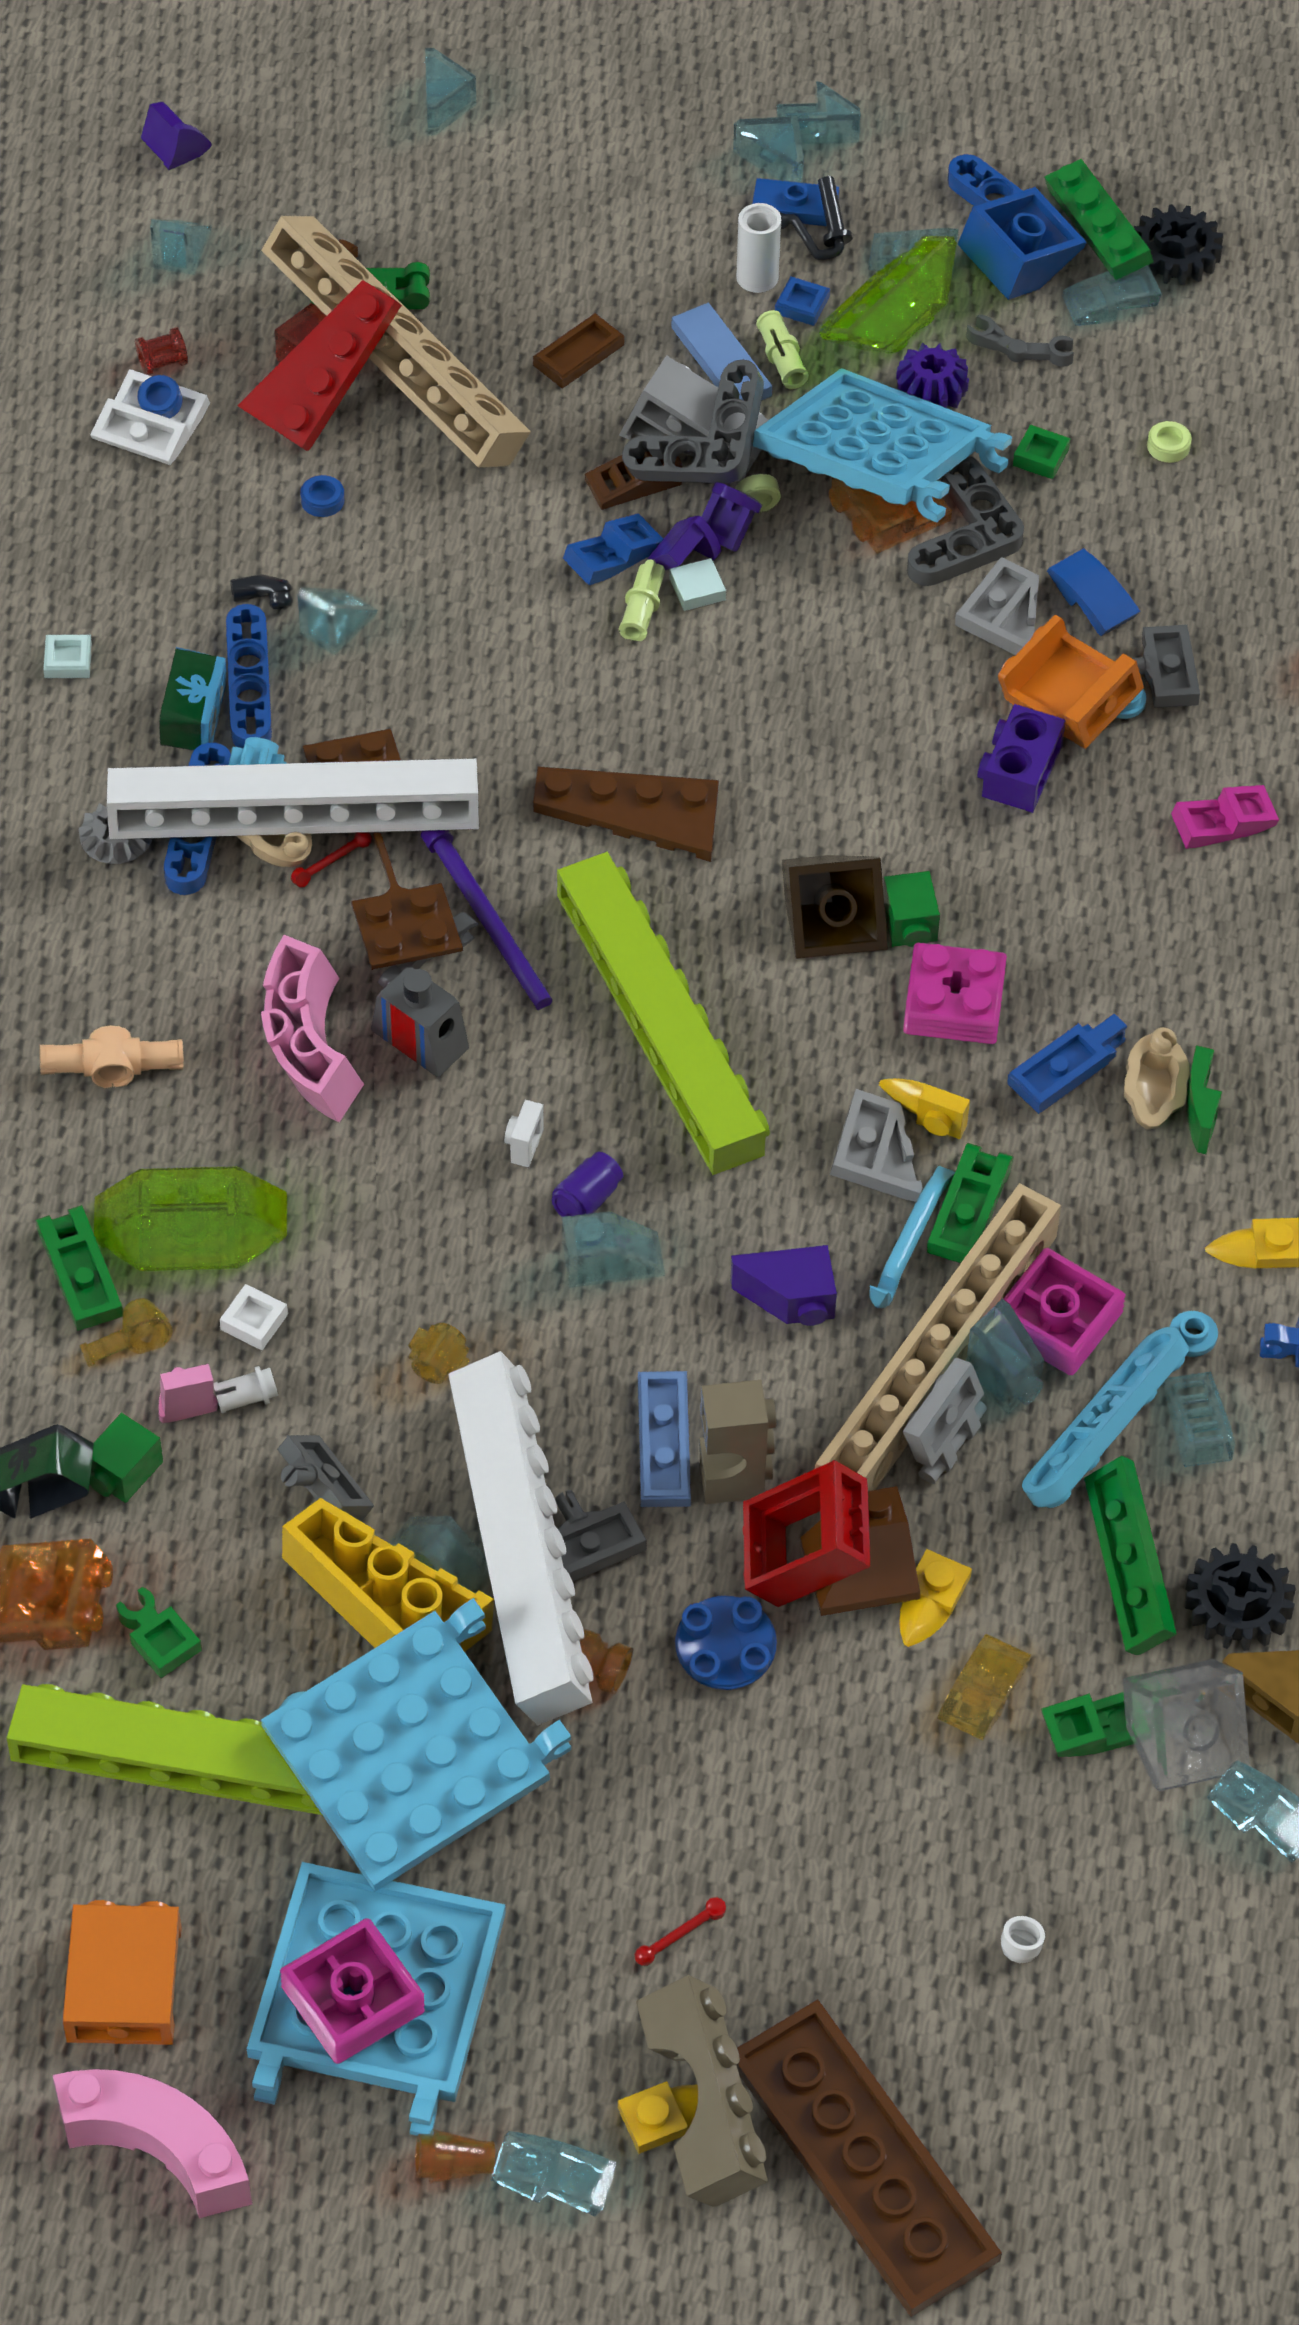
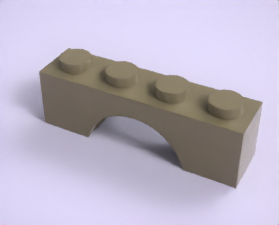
(720, 2150)

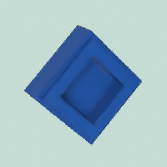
(802, 300)

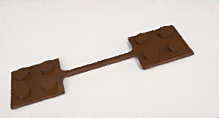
(402, 922)

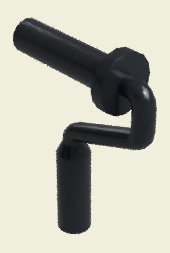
(836, 235)

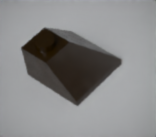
(835, 904)

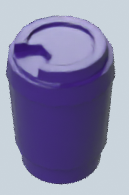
(587, 1186)

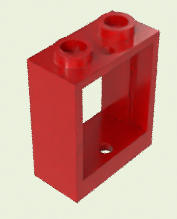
(845, 1540)

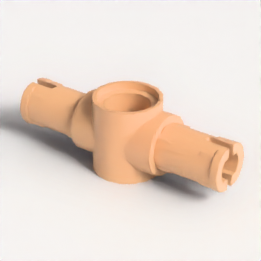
(111, 1057)

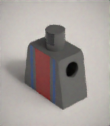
(421, 1020)

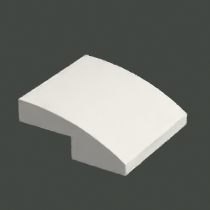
(143, 432)

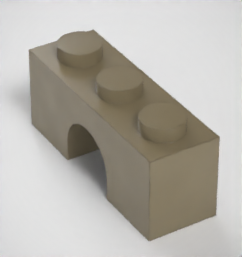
(735, 1441)

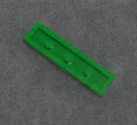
(1098, 219)
(1130, 1556)

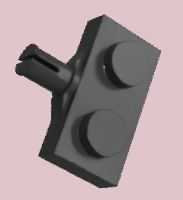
(1169, 666)
(321, 1472)
(597, 1537)

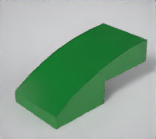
(1202, 1101)
(1087, 1726)

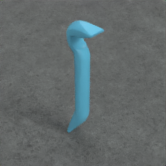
(883, 1294)

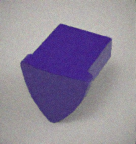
(171, 138)
(730, 514)
(684, 537)

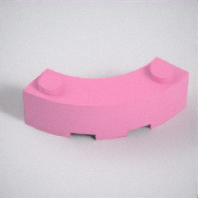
(294, 1024)
(161, 2121)

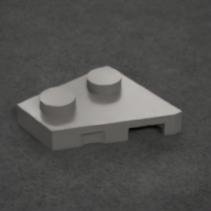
(1002, 607)
(876, 1148)

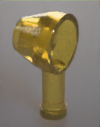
(139, 1320)

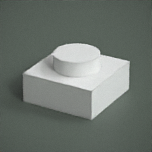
(525, 1132)
(253, 1317)

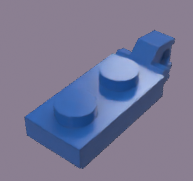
(1067, 1062)

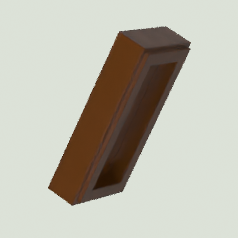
(578, 350)

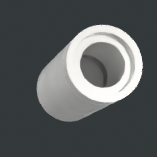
(758, 247)

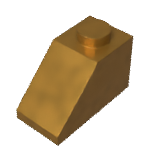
(1271, 1686)

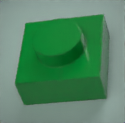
(1041, 451)

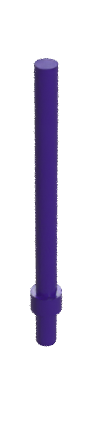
(441, 843)

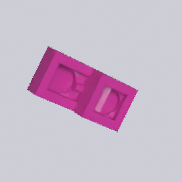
(1233, 815)

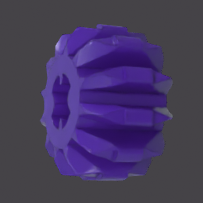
(933, 375)

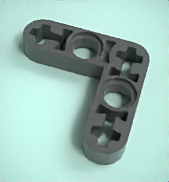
(707, 449)
(979, 532)

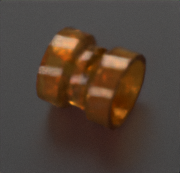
(607, 1664)

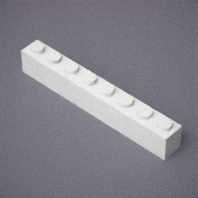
(292, 798)
(521, 1539)

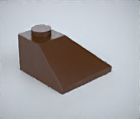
(892, 1563)

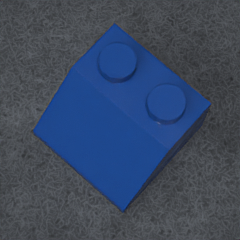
(1019, 241)

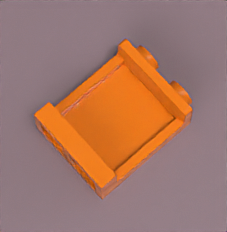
(1070, 681)
(121, 1973)

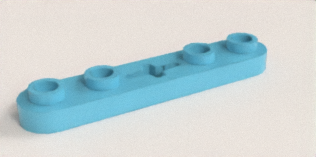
(1105, 1417)

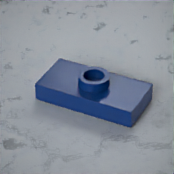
(792, 198)

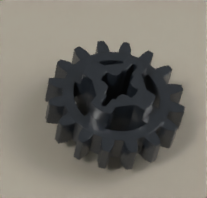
(1178, 243)
(1214, 1600)

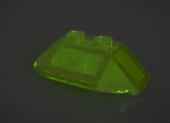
(896, 299)
(190, 1218)

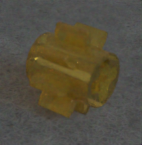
(438, 1352)

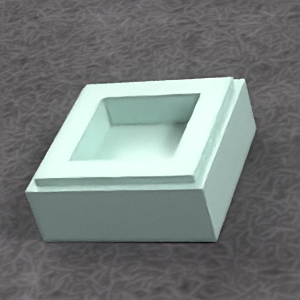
(697, 584)
(67, 656)

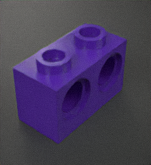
(1022, 757)

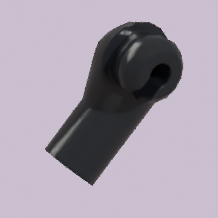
(261, 586)

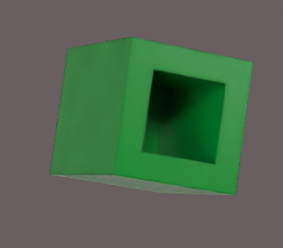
(911, 908)
(124, 1458)

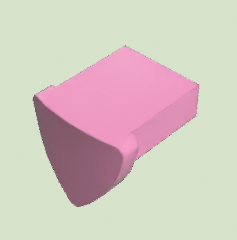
(186, 1393)

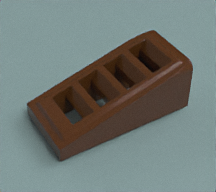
(624, 491)

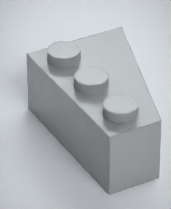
(681, 405)

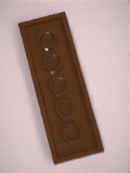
(865, 2158)

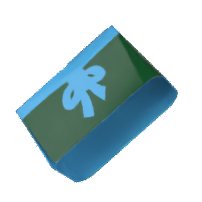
(191, 698)

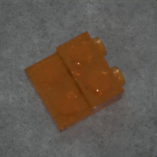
(879, 521)
(52, 1592)

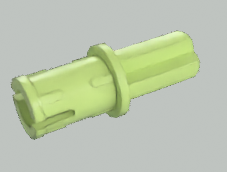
(642, 601)

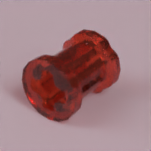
(161, 351)

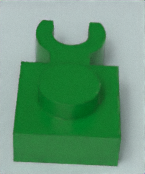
(159, 1638)

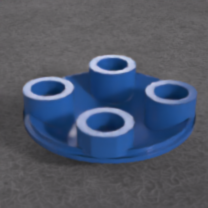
(725, 1642)

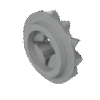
(97, 844)

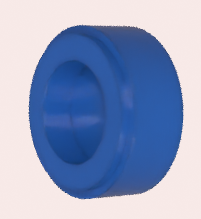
(160, 396)
(322, 496)

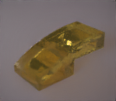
(984, 1686)

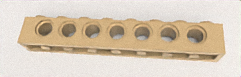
(407, 350)
(1011, 1242)

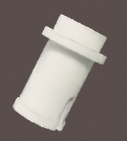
(245, 1390)

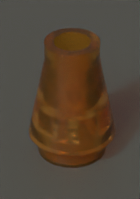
(451, 2156)

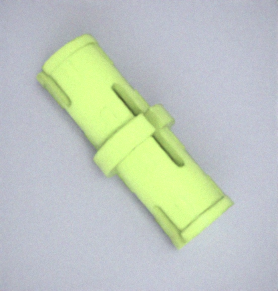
(774, 333)

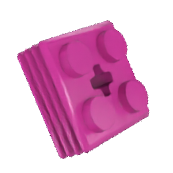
(960, 1016)
(1056, 1285)
(357, 1960)

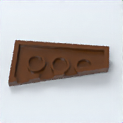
(651, 807)

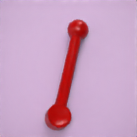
(302, 877)
(714, 1909)

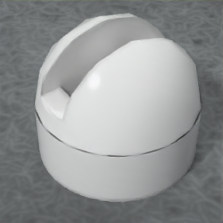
(1022, 1939)

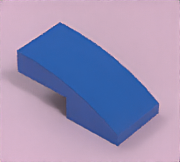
(618, 548)
(1097, 592)

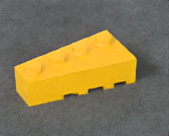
(369, 1580)

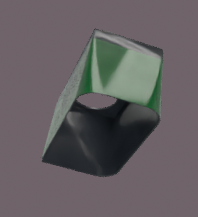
(54, 1465)

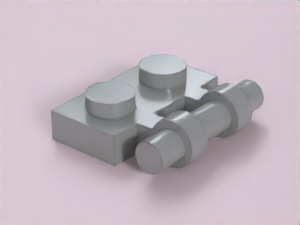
(946, 1420)

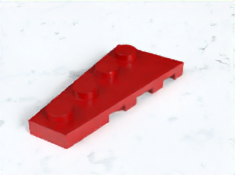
(318, 372)

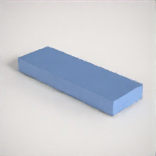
(712, 344)
(664, 1439)

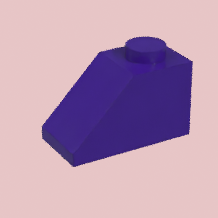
(788, 1283)

